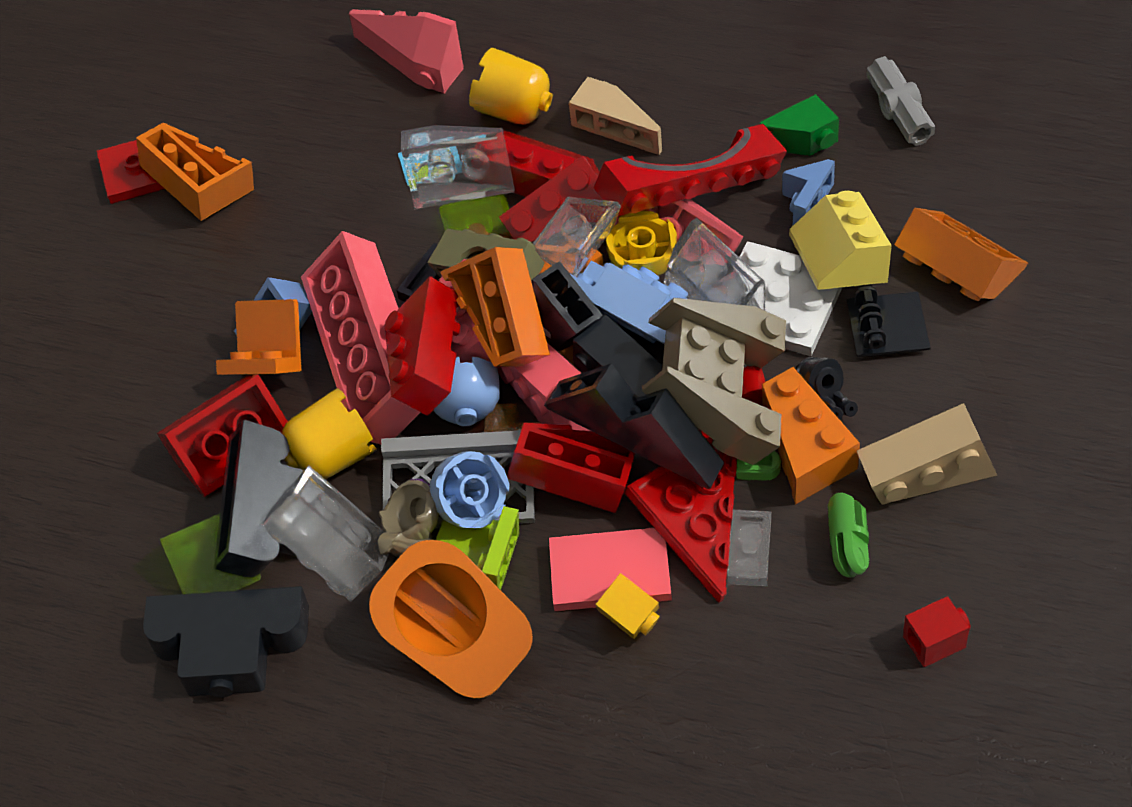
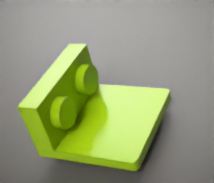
(487, 546)

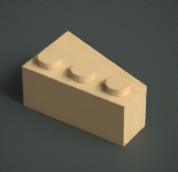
(927, 457)

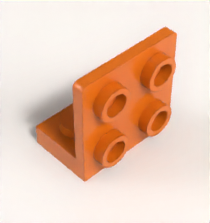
(265, 338)

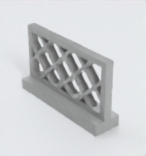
(433, 450)

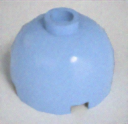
(472, 393)
(469, 489)

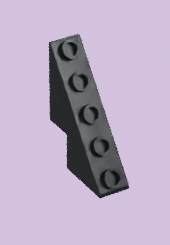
(644, 424)

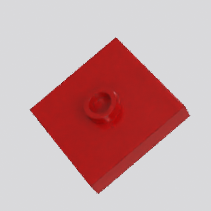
(123, 173)

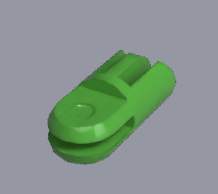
(848, 535)

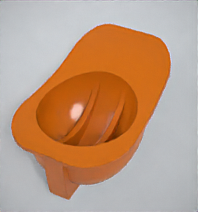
(450, 618)

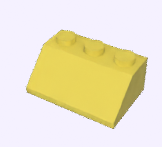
(842, 242)

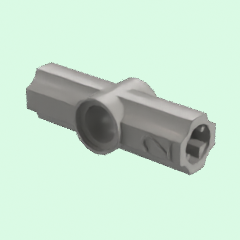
(900, 101)

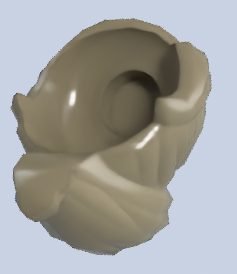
(407, 517)

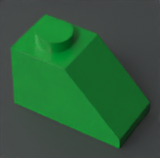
(805, 127)

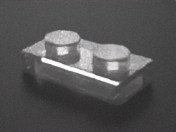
(749, 548)

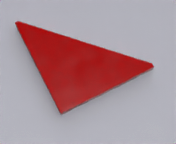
(692, 518)

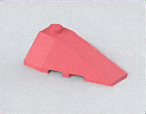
(418, 46)

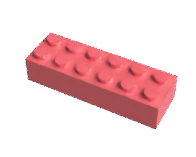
(350, 310)

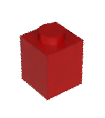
(936, 631)

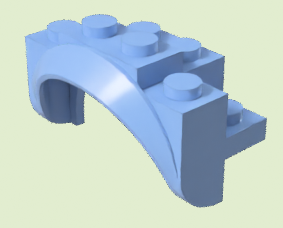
(628, 296)

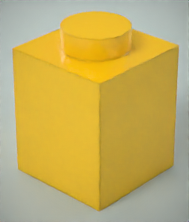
(629, 607)

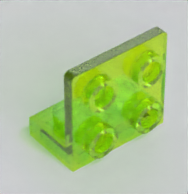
(193, 557)

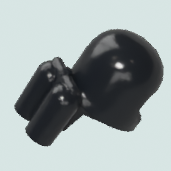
(826, 380)

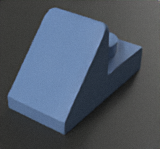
(807, 186)

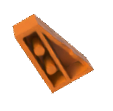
(192, 172)
(501, 304)
(813, 441)

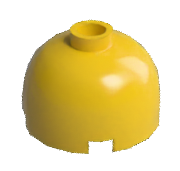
(641, 241)

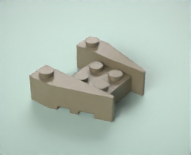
(706, 366)

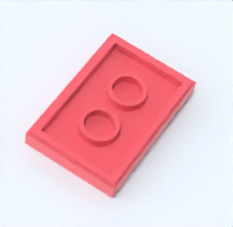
(590, 563)

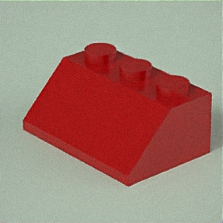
(534, 162)
(202, 436)

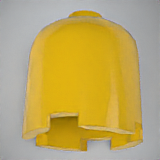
(510, 88)
(327, 436)

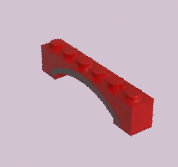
(646, 185)

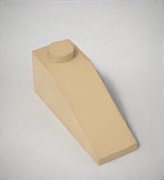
(612, 114)

